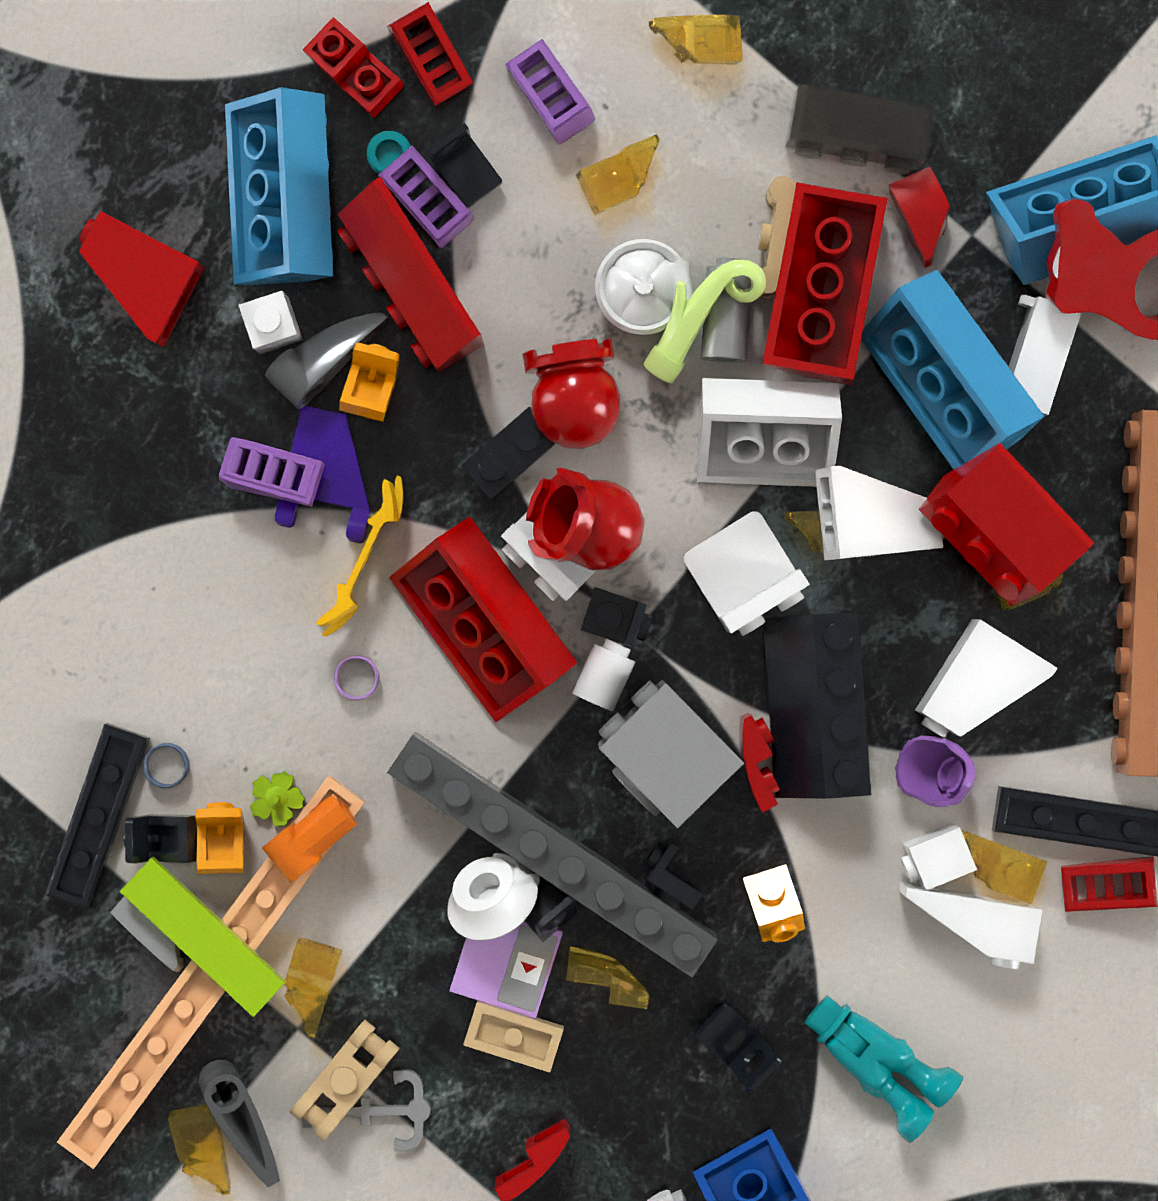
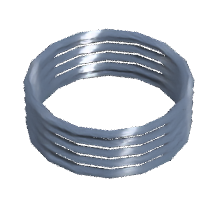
(146, 769)

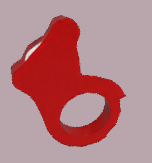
(1096, 270)

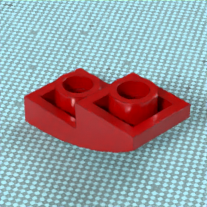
(353, 67)
(753, 743)

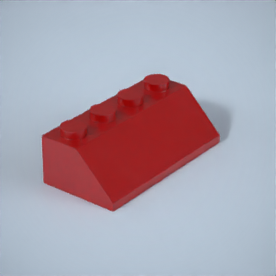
(409, 277)
(824, 283)
(482, 619)

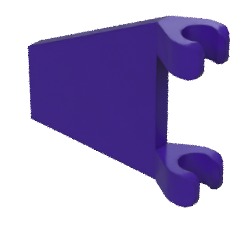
(328, 438)

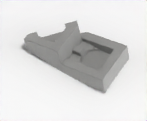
(148, 934)

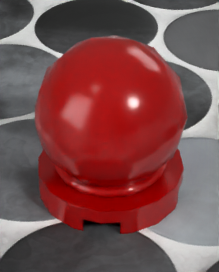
(574, 396)
(584, 521)

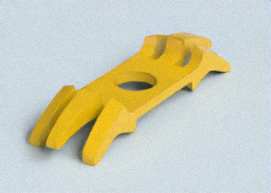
(345, 604)

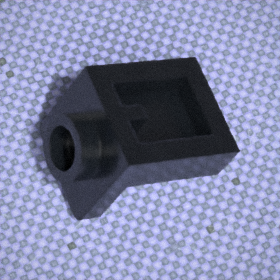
(616, 618)

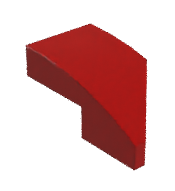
(923, 211)

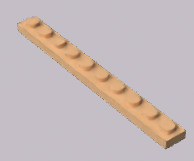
(186, 1005)

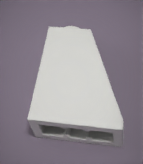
(870, 516)
(979, 680)

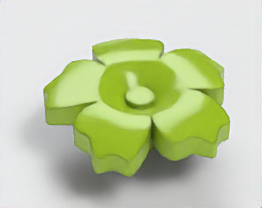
(276, 798)

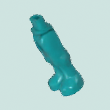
(874, 1056)

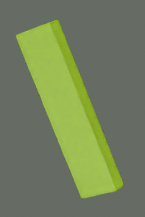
(203, 936)

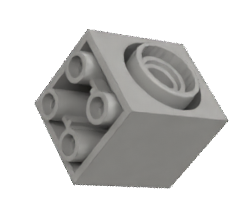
(666, 753)

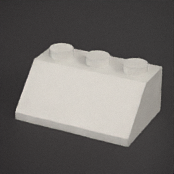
(767, 431)

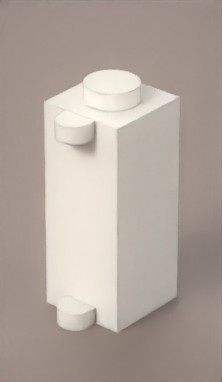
(1042, 349)

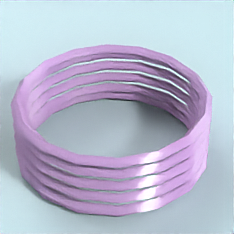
(338, 685)

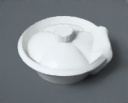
(639, 285)
(492, 897)

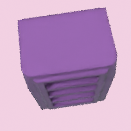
(567, 115)
(453, 226)
(243, 464)

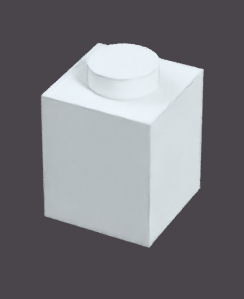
(270, 322)
(937, 857)

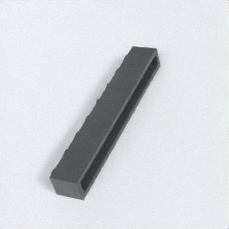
(552, 854)

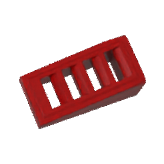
(435, 30)
(1146, 899)

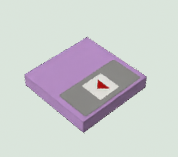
(507, 969)

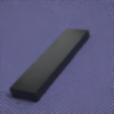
(97, 816)
(1076, 821)

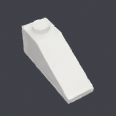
(992, 925)

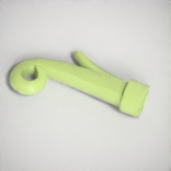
(688, 316)

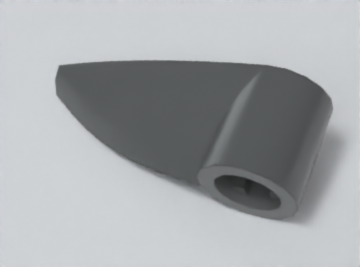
(314, 364)
(238, 1118)

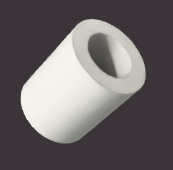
(604, 675)

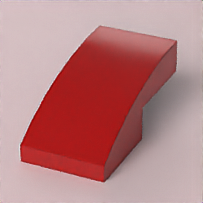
(543, 1152)

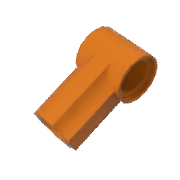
(303, 843)

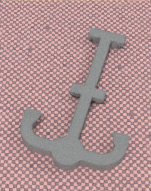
(417, 1110)

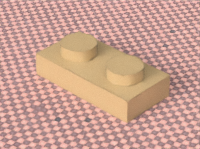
(514, 1036)

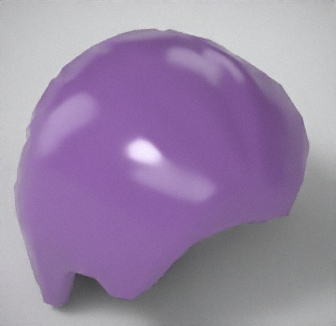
(935, 771)

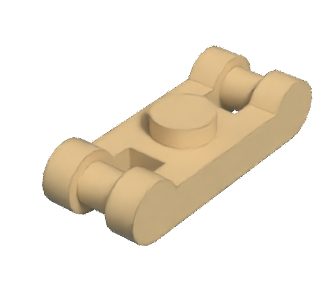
(773, 235)
(344, 1080)

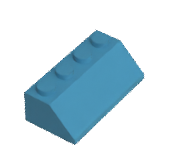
(1115, 183)
(279, 188)
(948, 371)

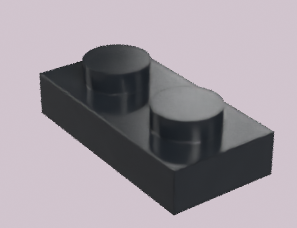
(508, 454)

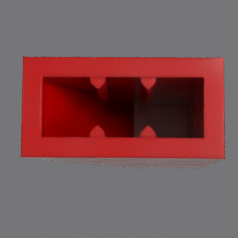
(141, 274)

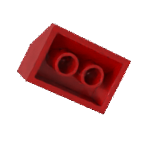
(1005, 524)

